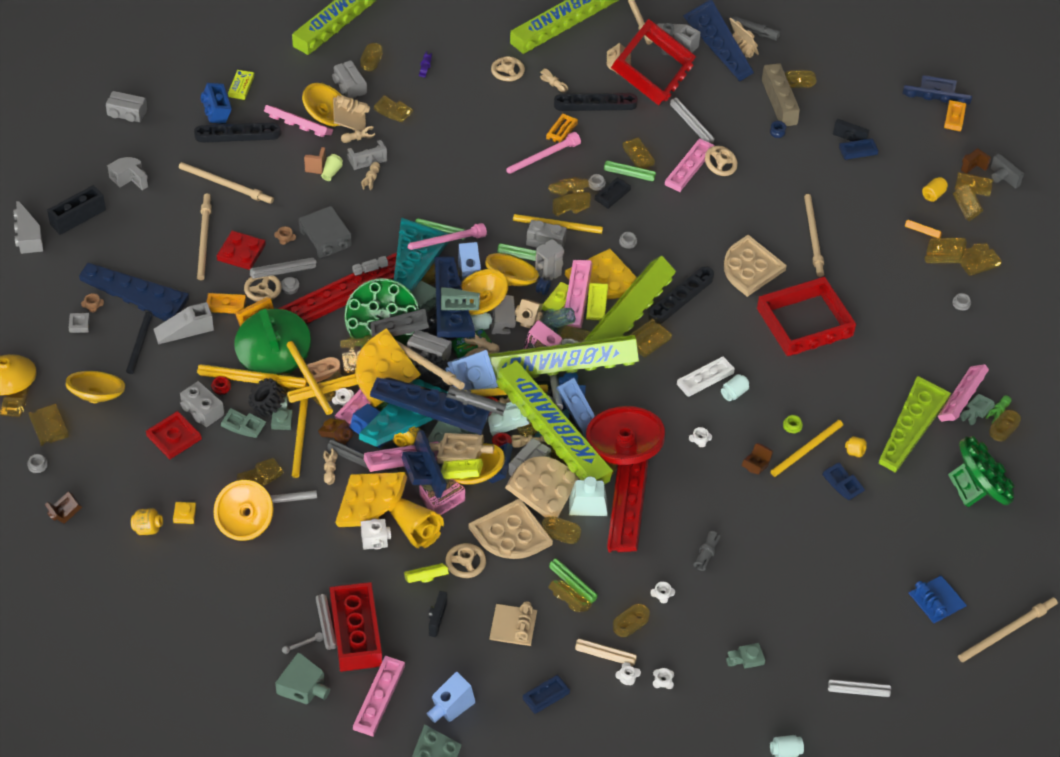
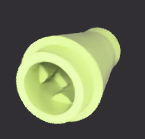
(332, 166)

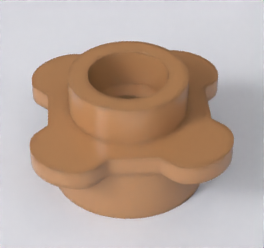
(285, 235)
(92, 302)

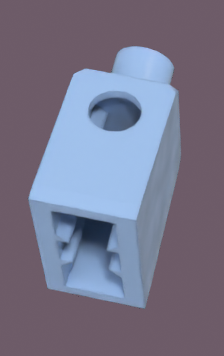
(467, 267)
(451, 699)

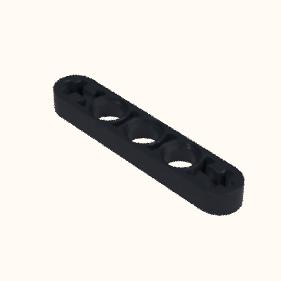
(587, 104)
(228, 130)
(679, 302)

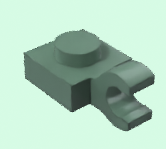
(282, 418)
(748, 655)

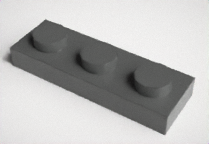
(402, 323)

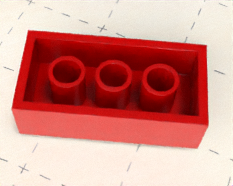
(355, 626)

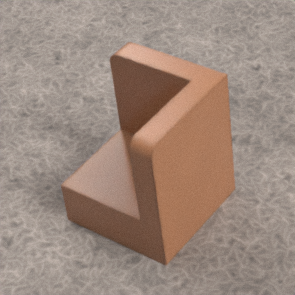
(314, 163)

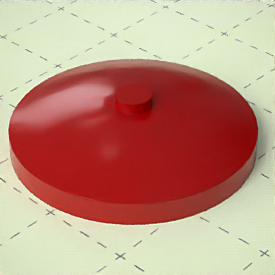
(626, 435)

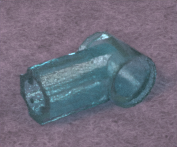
(555, 319)

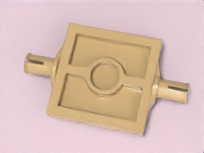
(460, 447)

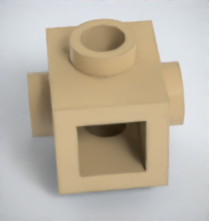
(614, 53)
(531, 307)

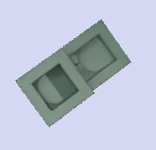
(241, 424)

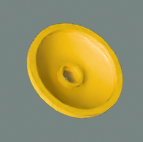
(319, 102)
(514, 269)
(491, 286)
(15, 373)
(95, 386)
(491, 466)
(231, 508)

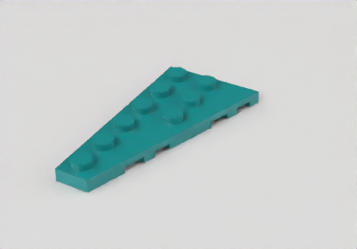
(414, 264)
(394, 420)

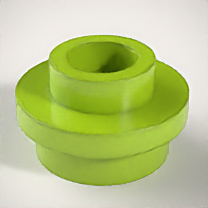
(790, 421)

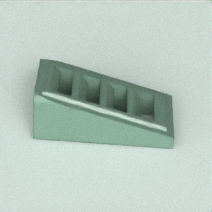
(449, 295)

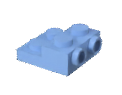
(474, 371)

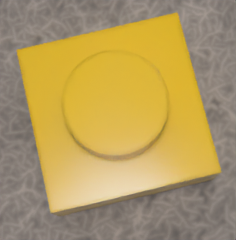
(184, 512)

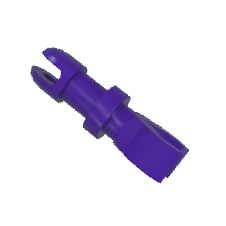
(425, 64)

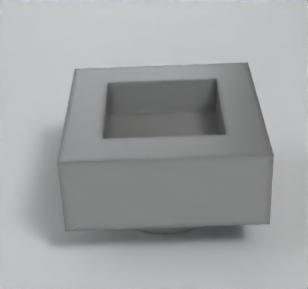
(79, 322)

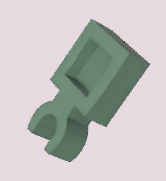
(977, 407)

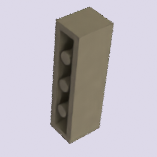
(780, 94)

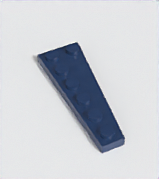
(719, 38)
(148, 296)
(450, 322)
(430, 404)

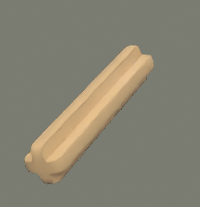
(605, 652)

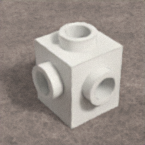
(375, 534)

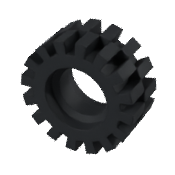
(430, 377)
(266, 405)

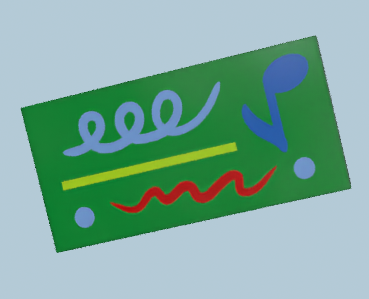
(461, 348)

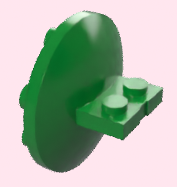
(377, 301)
(264, 340)
(980, 475)

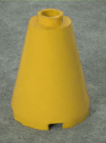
(418, 523)

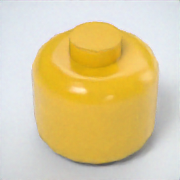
(856, 446)

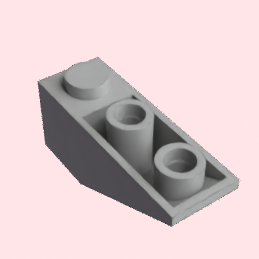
(685, 36)
(28, 230)
(187, 323)

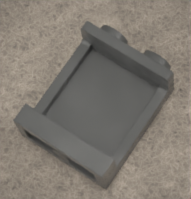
(325, 231)

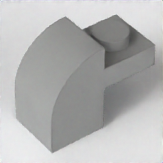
(127, 170)

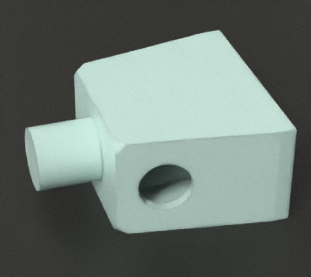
(588, 498)

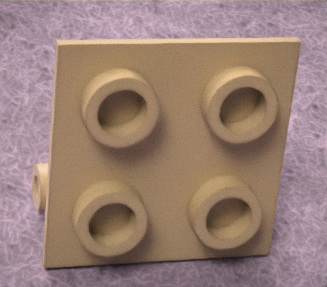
(744, 39)
(350, 112)
(513, 624)

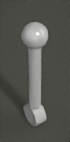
(318, 637)

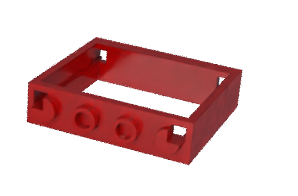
(670, 46)
(800, 293)

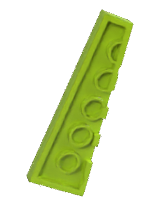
(916, 416)

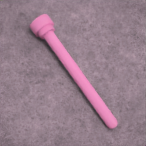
(571, 140)
(478, 231)

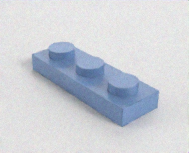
(576, 404)

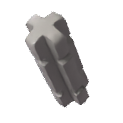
(370, 265)

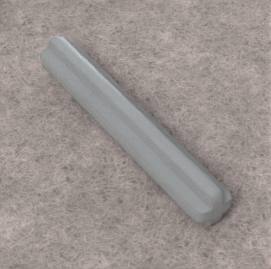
(691, 120)
(282, 268)

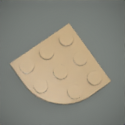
(751, 265)
(542, 484)
(511, 532)

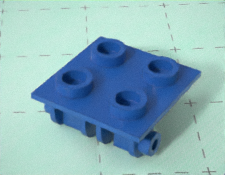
(937, 599)

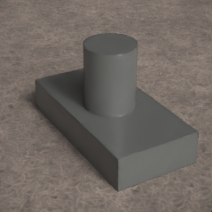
(1005, 170)

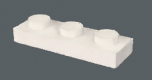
(705, 376)

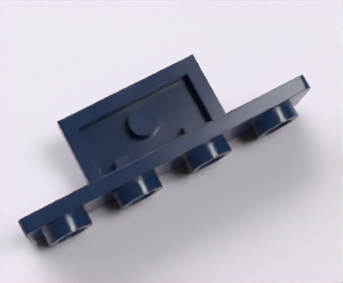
(938, 89)
(423, 466)

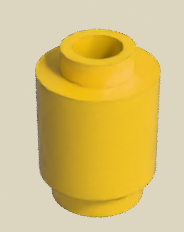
(935, 189)

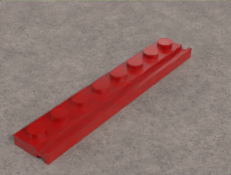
(336, 294)
(627, 507)

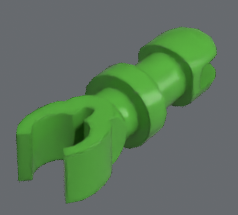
(999, 407)

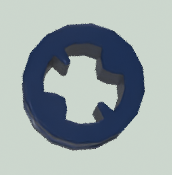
(778, 129)
(543, 286)

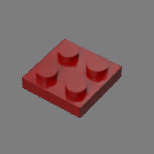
(241, 250)
(173, 435)

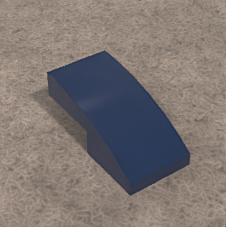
(844, 484)

